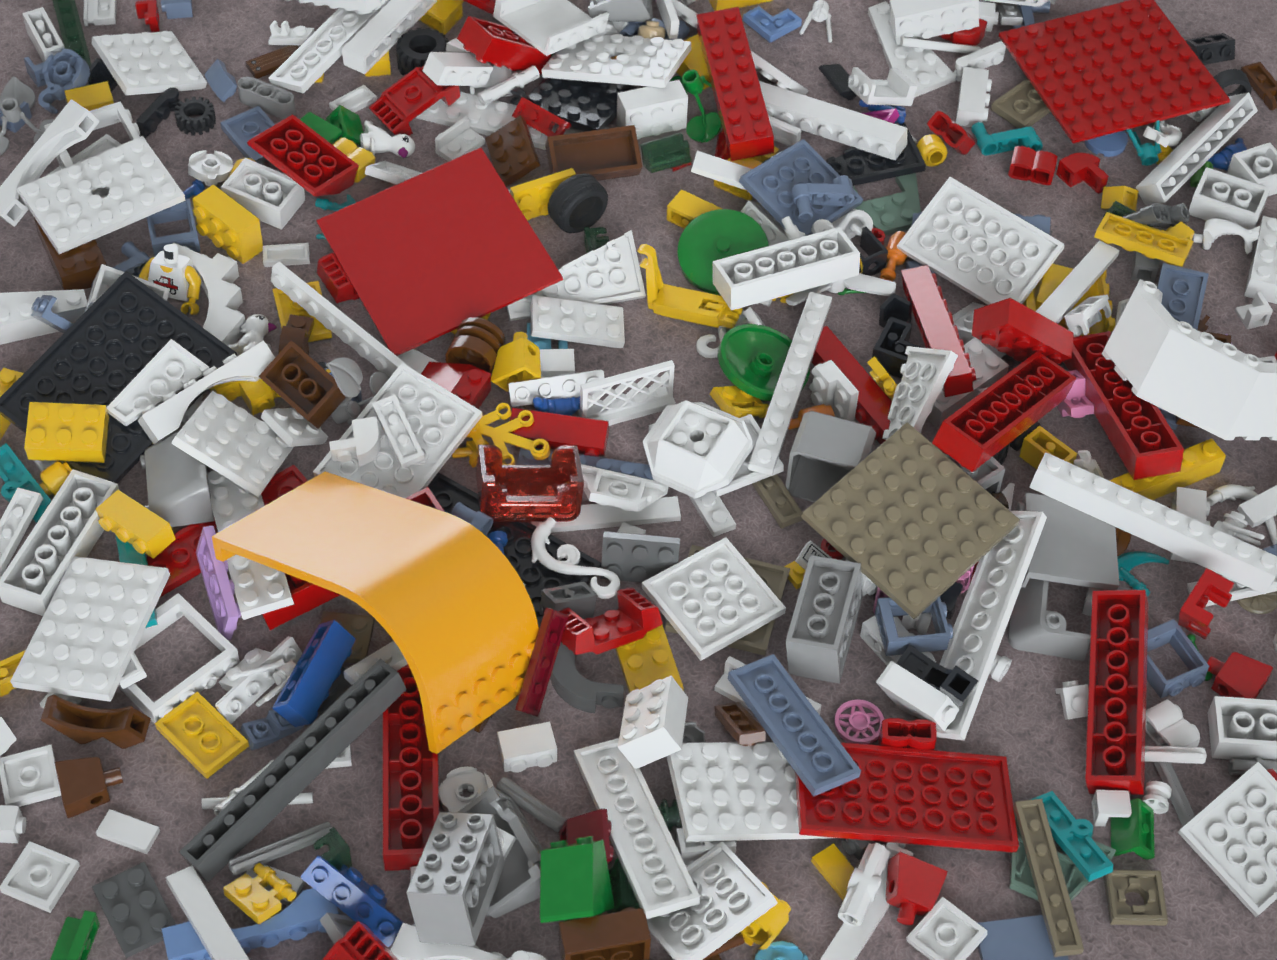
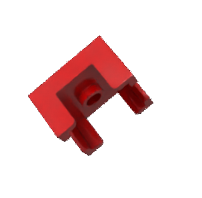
(1209, 587)

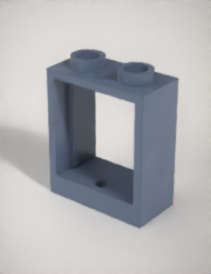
(174, 213)
(1172, 633)
(895, 645)

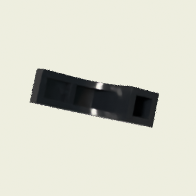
(953, 683)

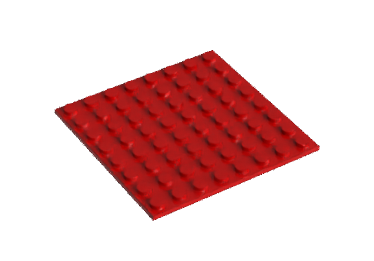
(1112, 69)
(438, 251)

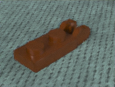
(1262, 83)

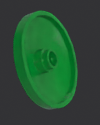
(716, 237)
(754, 358)

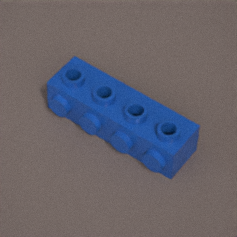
(314, 674)

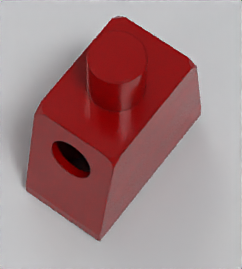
(1239, 676)
(912, 886)

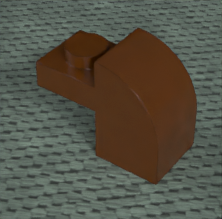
(298, 330)

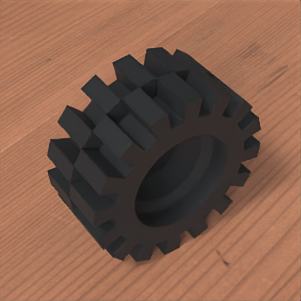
(196, 124)

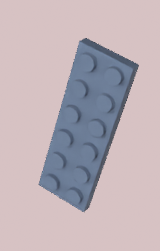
(794, 725)

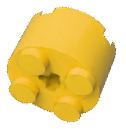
(768, 925)

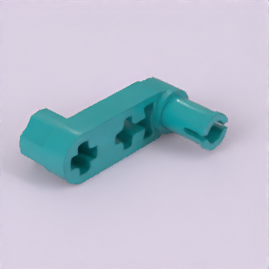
(1005, 140)

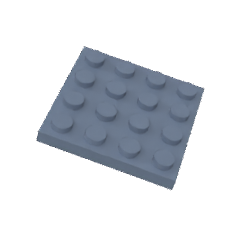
(774, 179)

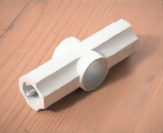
(864, 884)

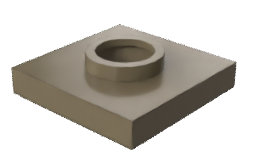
(1144, 882)

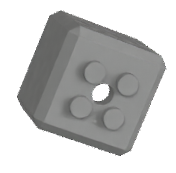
(825, 453)

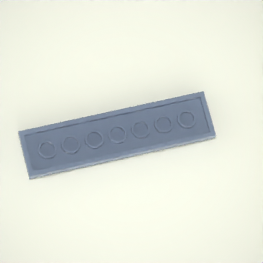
(1183, 299)

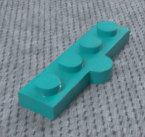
(17, 476)
(1075, 838)

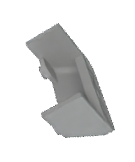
(1041, 630)

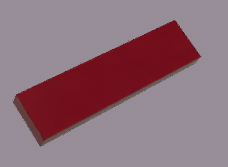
(542, 662)

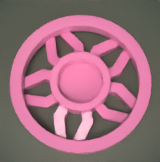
(858, 722)

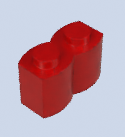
(951, 132)
(1032, 165)
(905, 734)

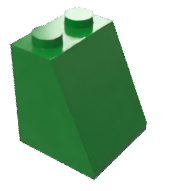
(574, 880)

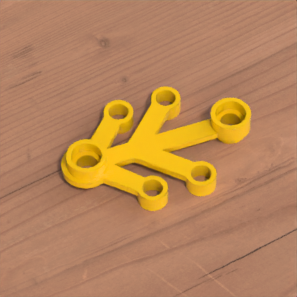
(502, 434)

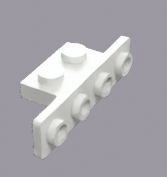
(553, 387)
(247, 689)

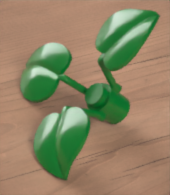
(702, 127)

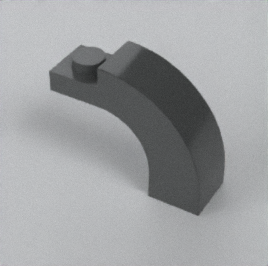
(580, 691)

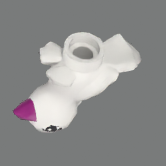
(379, 141)
(255, 328)

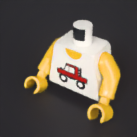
(175, 273)

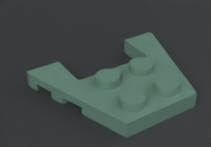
(894, 211)
(1022, 880)

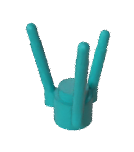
(1146, 151)

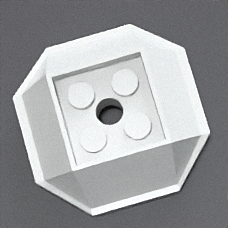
(698, 465)

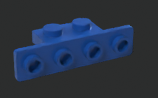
(354, 897)

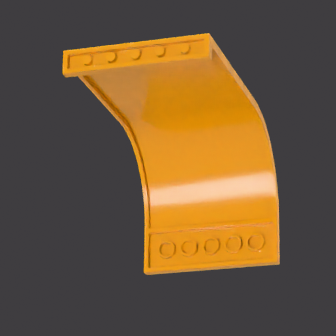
(420, 574)

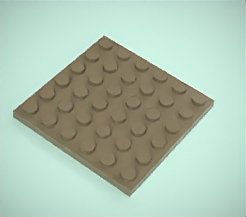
(910, 519)

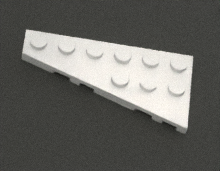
(917, 64)
(598, 277)
(920, 386)

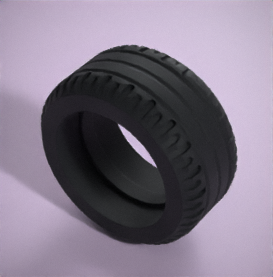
(577, 203)

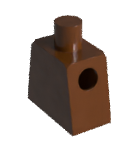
(85, 784)

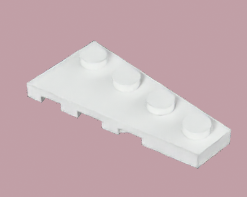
(161, 376)

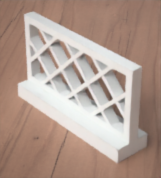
(632, 404)

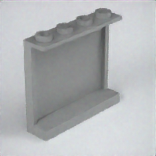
(1072, 546)

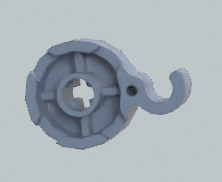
(62, 73)

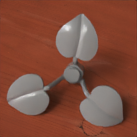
(10, 100)
(348, 379)

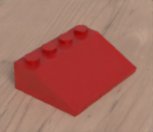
(306, 157)
(461, 379)

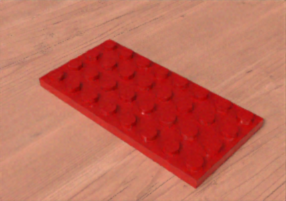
(916, 800)

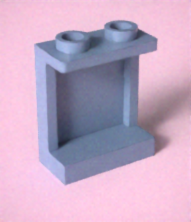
(42, 312)

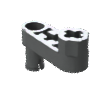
(1160, 215)

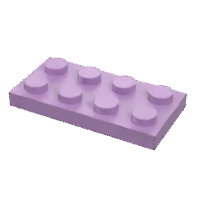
(218, 586)

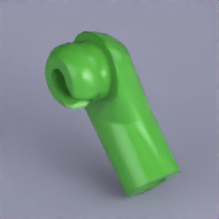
(1195, 179)

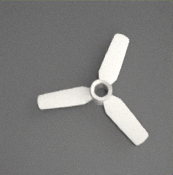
(859, 283)

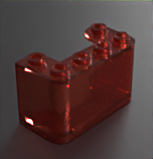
(530, 491)

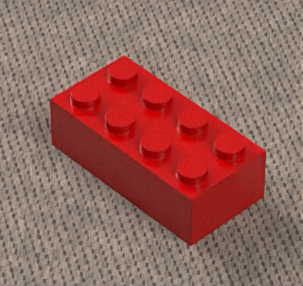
(499, 46)
(1021, 331)

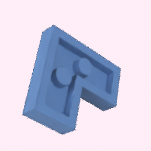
(771, 27)

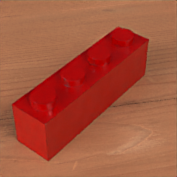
(565, 430)

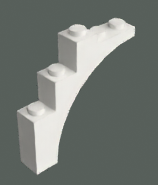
(223, 295)

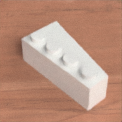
(16, 313)

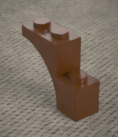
(85, 724)

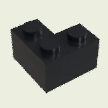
(892, 346)

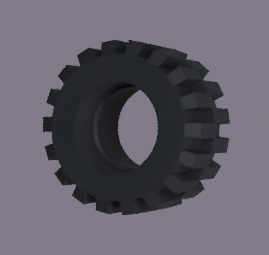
(416, 46)

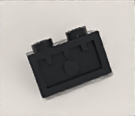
(1213, 48)

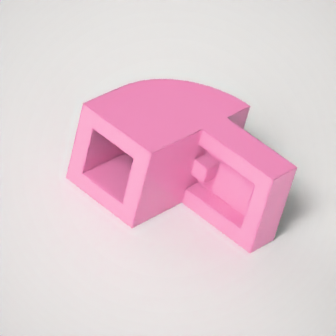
(1076, 402)

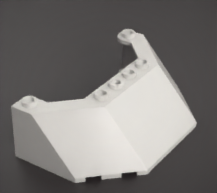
(1192, 371)

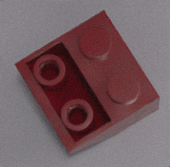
(589, 824)

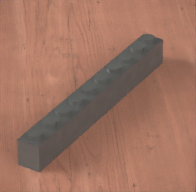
(293, 770)

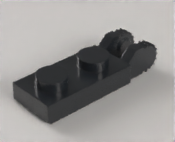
(157, 111)

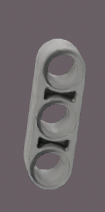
(267, 96)

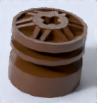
(476, 344)

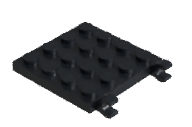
(581, 103)

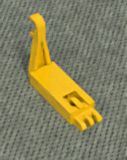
(683, 302)

